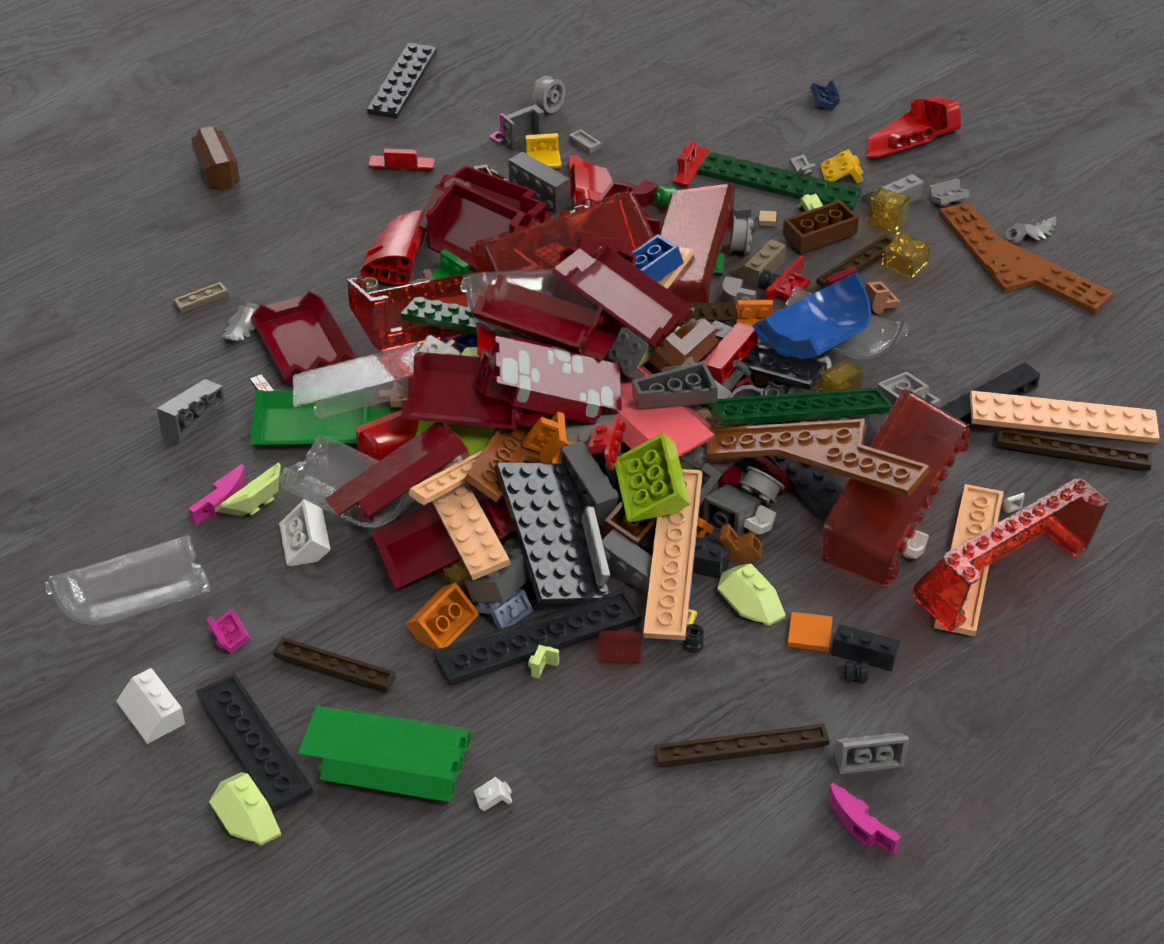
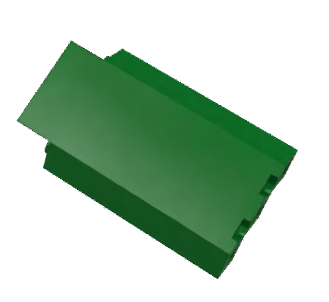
(282, 424)
(387, 752)

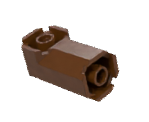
(215, 158)
(692, 340)

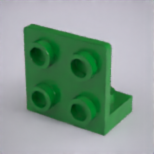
(449, 266)

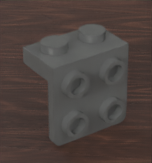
(628, 352)

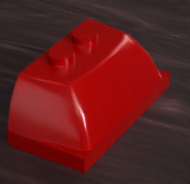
(385, 435)

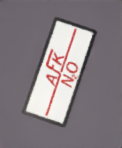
(261, 383)

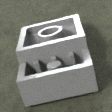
(894, 386)

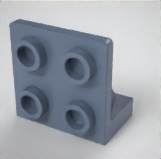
(509, 612)

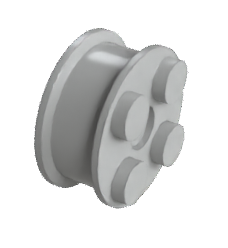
(548, 94)
(741, 235)
(761, 485)

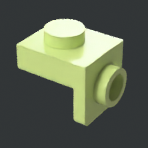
(809, 202)
(543, 656)

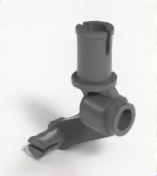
(741, 369)

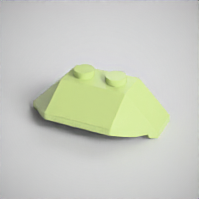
(253, 494)
(751, 594)
(244, 810)

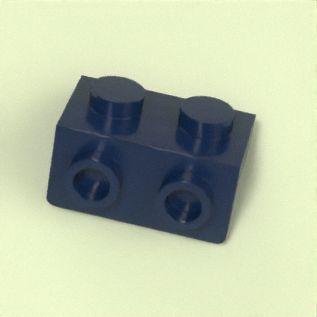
(826, 96)

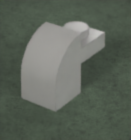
(733, 291)

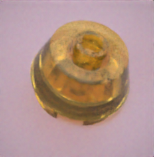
(456, 573)

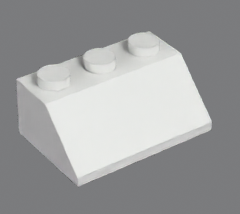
(304, 534)
(150, 706)

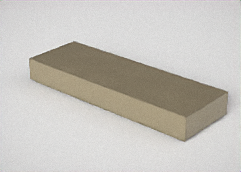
(200, 297)

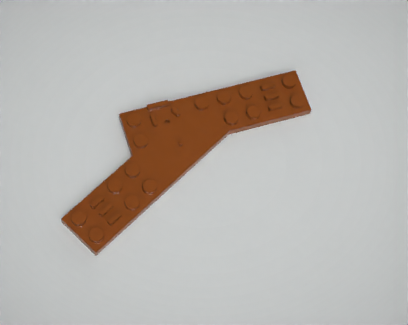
(1016, 267)
(825, 445)
(502, 448)

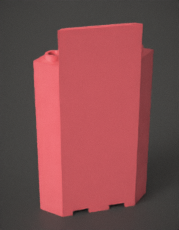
(679, 423)

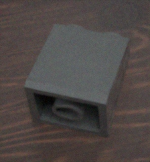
(729, 507)

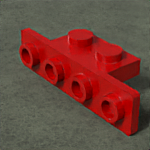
(401, 159)
(689, 163)
(788, 280)
(607, 440)

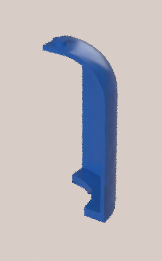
(818, 320)

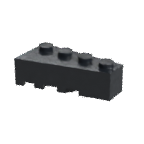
(708, 557)

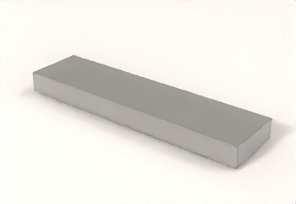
(595, 546)

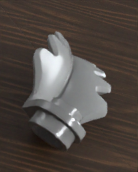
(1034, 231)
(241, 323)

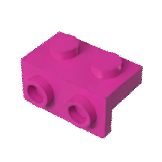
(229, 631)

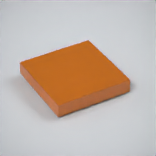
(810, 631)

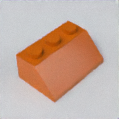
(443, 617)

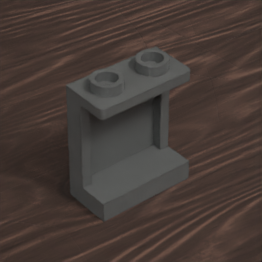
(522, 123)
(713, 475)

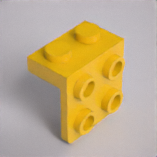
(544, 149)
(841, 166)

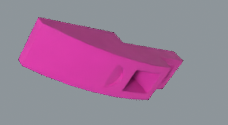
(222, 491)
(855, 818)

